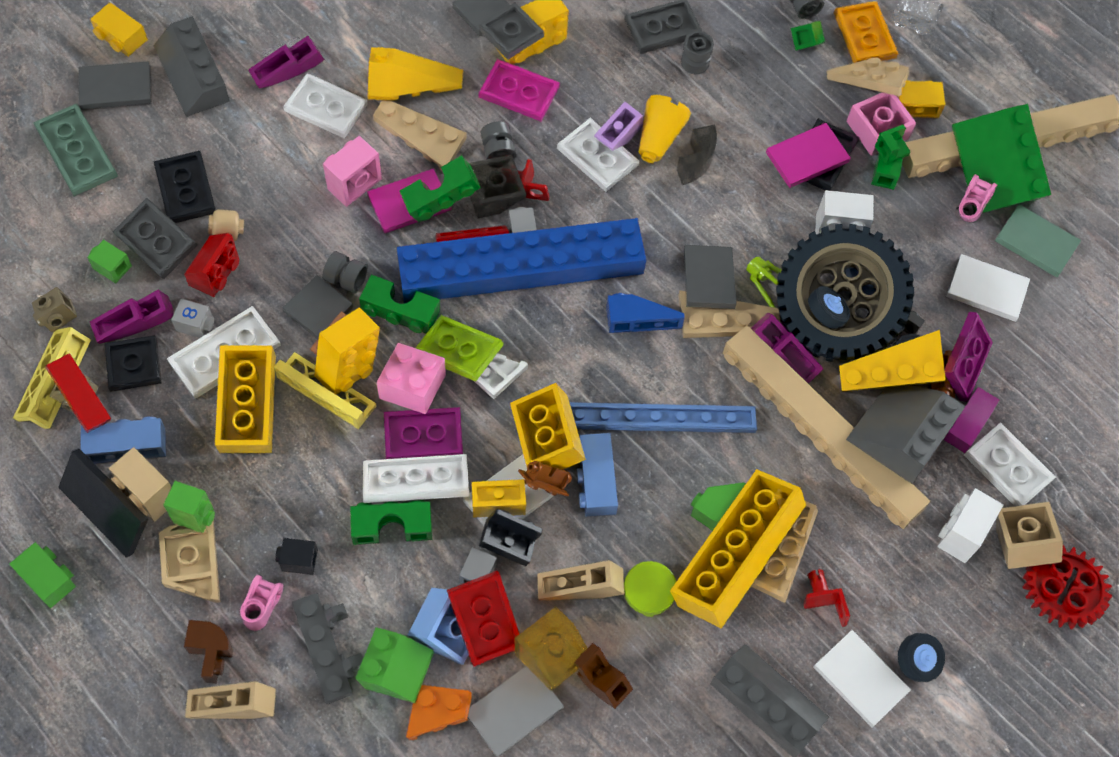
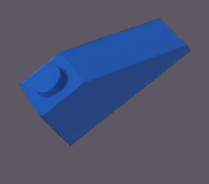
(636, 314)

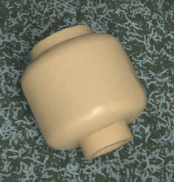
(226, 222)

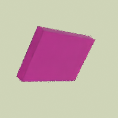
(519, 90)
(808, 155)
(390, 205)

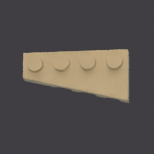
(430, 137)
(719, 321)
(782, 566)

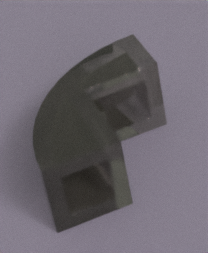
(703, 143)

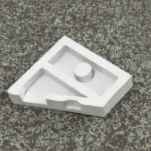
(500, 375)

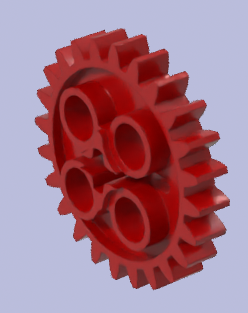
(1090, 599)

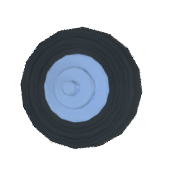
(829, 307)
(921, 657)

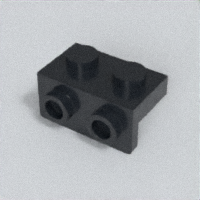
(510, 536)

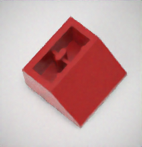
(213, 264)

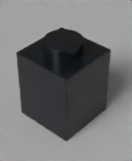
(297, 556)

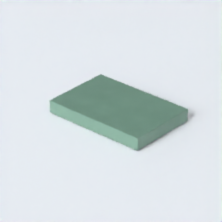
(1038, 240)

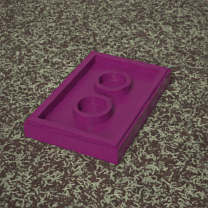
(968, 356)
(423, 435)

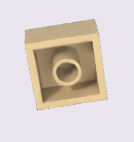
(141, 483)
(1029, 535)

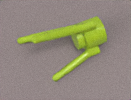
(762, 271)

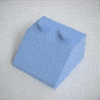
(438, 627)

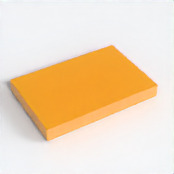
(865, 32)

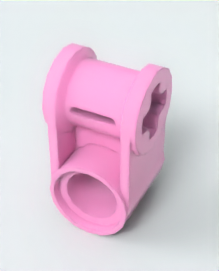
(976, 197)
(263, 598)

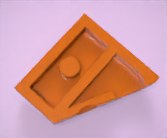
(437, 709)

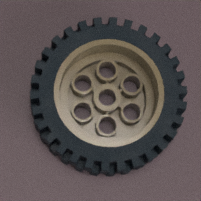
(876, 265)

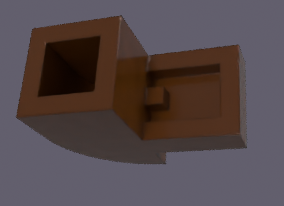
(208, 640)
(601, 677)

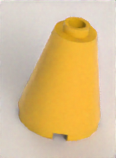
(661, 126)

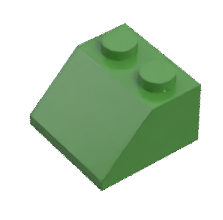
(394, 665)

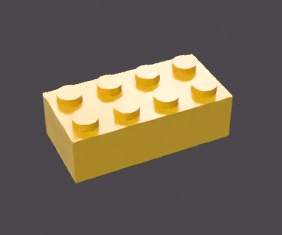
(245, 399)

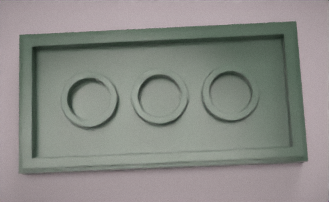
(75, 149)

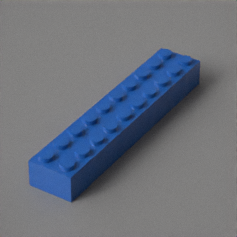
(522, 260)

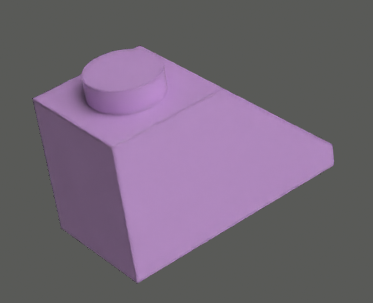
(620, 127)

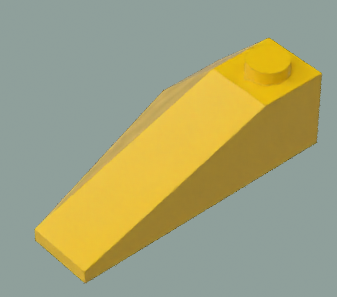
(403, 73)

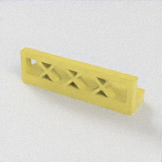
(321, 395)
(36, 402)

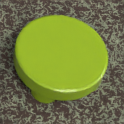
(649, 587)

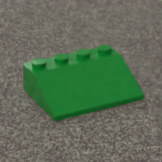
(1003, 152)

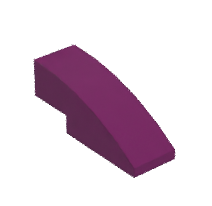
(286, 63)
(132, 317)
(787, 347)
(971, 420)

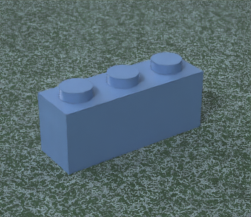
(115, 439)
(597, 476)

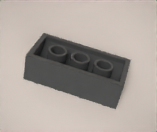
(190, 67)
(769, 700)

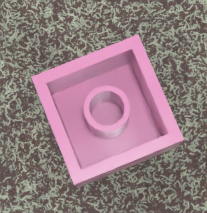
(876, 116)
(352, 170)
(411, 378)

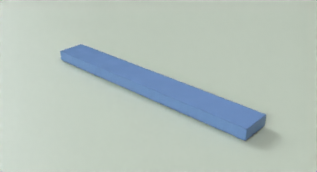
(664, 417)

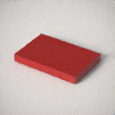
(484, 617)

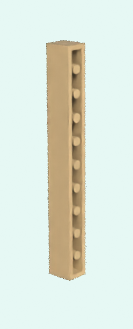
(1050, 126)
(823, 425)

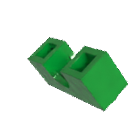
(457, 184)
(416, 315)
(369, 519)

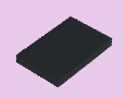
(848, 141)
(184, 187)

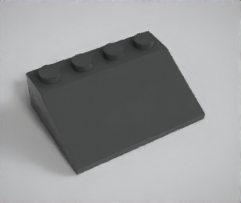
(905, 427)

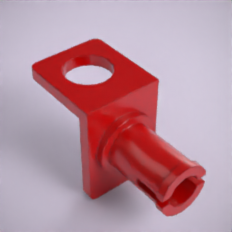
(527, 177)
(823, 596)

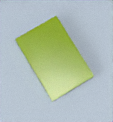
(463, 347)

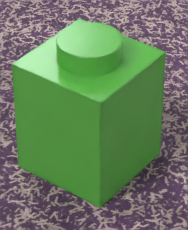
(109, 261)

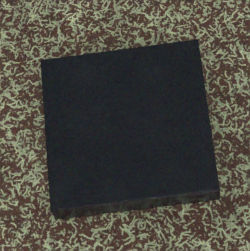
(132, 363)

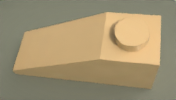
(582, 582)
(231, 702)

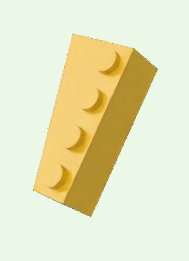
(901, 365)

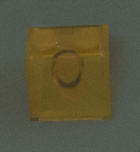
(550, 648)

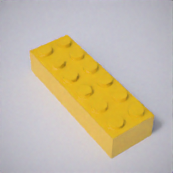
(738, 548)

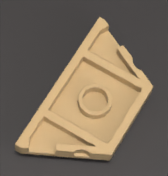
(872, 75)
(190, 561)

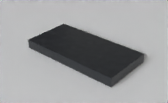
(103, 503)

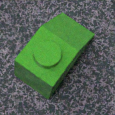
(714, 502)

